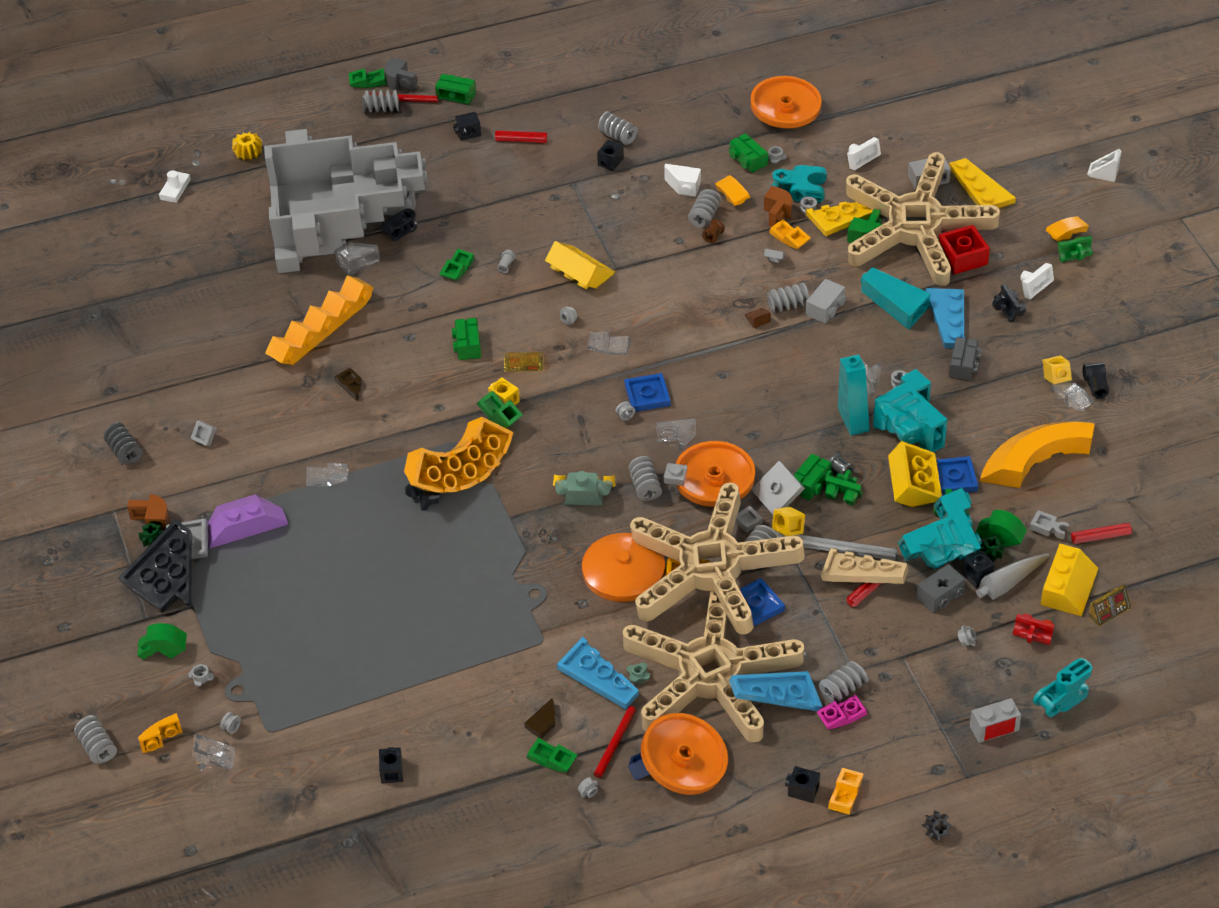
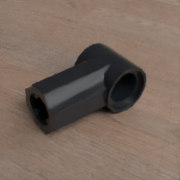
(1096, 376)

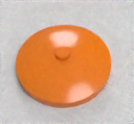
(785, 102)
(712, 466)
(621, 568)
(684, 753)

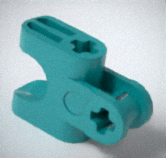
(802, 182)
(1066, 689)

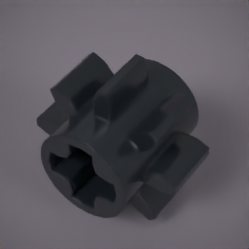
(938, 830)

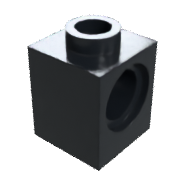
(467, 126)
(610, 155)
(977, 567)
(390, 772)
(803, 784)

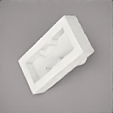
(864, 153)
(174, 186)
(1036, 281)

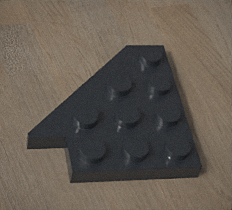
(163, 569)

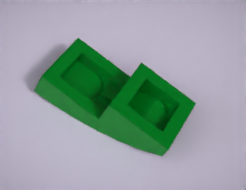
(362, 79)
(458, 265)
(551, 757)

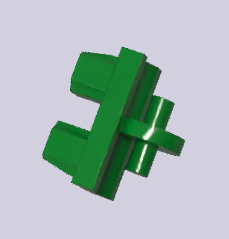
(1075, 249)
(843, 484)

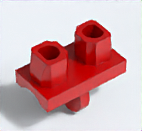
(1033, 629)

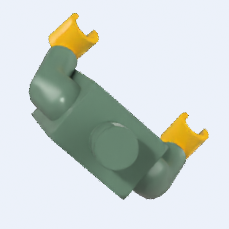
(583, 488)

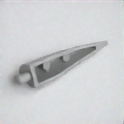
(1007, 577)

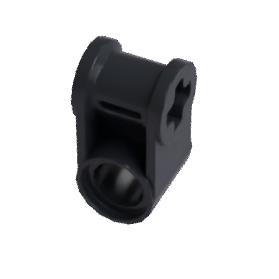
(398, 225)

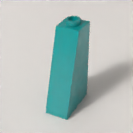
(895, 296)
(853, 395)

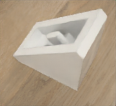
(1106, 167)

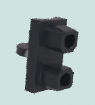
(1008, 303)
(425, 497)

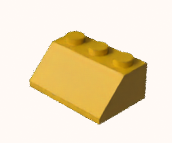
(578, 265)
(914, 475)
(1069, 581)

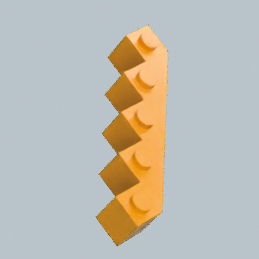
(320, 321)

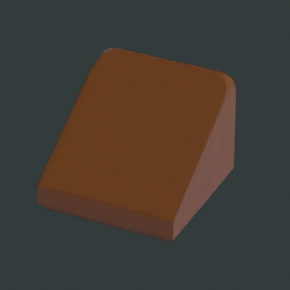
(758, 317)

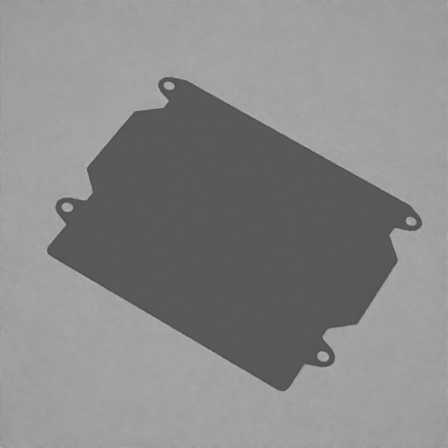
(364, 594)

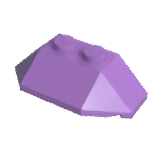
(243, 519)

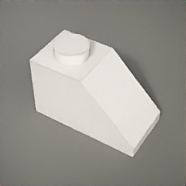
(683, 179)

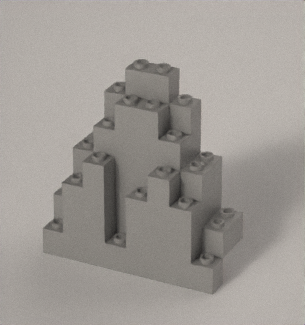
(330, 192)

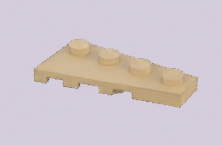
(854, 569)

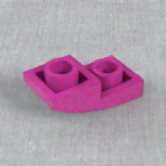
(841, 714)

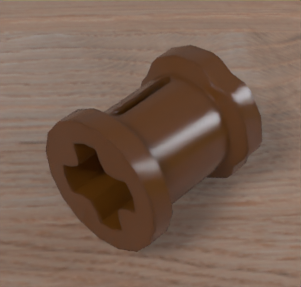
(713, 231)

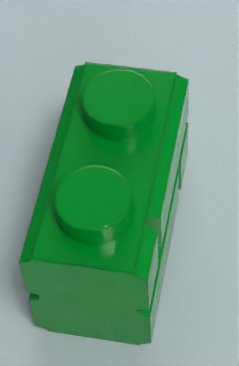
(455, 89)
(748, 153)
(467, 337)
(813, 475)

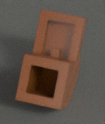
(778, 204)
(150, 510)

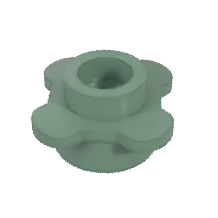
(638, 678)

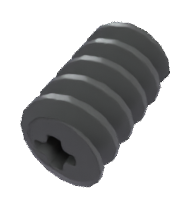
(122, 443)

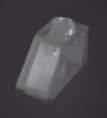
(356, 256)

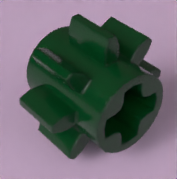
(149, 534)
(992, 548)

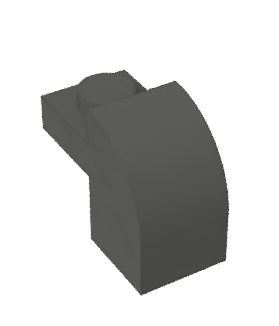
(399, 76)

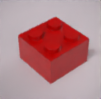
(964, 249)

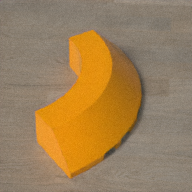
(1019, 453)
(465, 464)

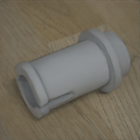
(508, 258)

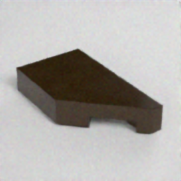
(350, 382)
(542, 720)

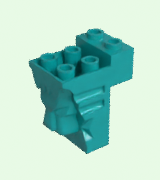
(909, 413)
(946, 538)

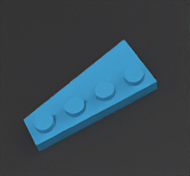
(948, 313)
(591, 670)
(782, 689)

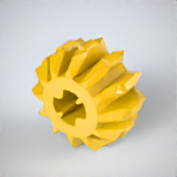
(247, 145)

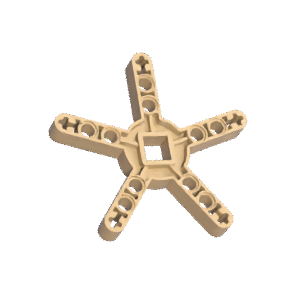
(915, 233)
(715, 575)
(715, 684)

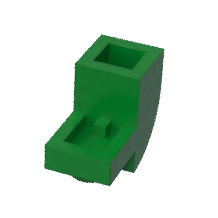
(860, 227)
(497, 411)
(1003, 526)
(162, 638)

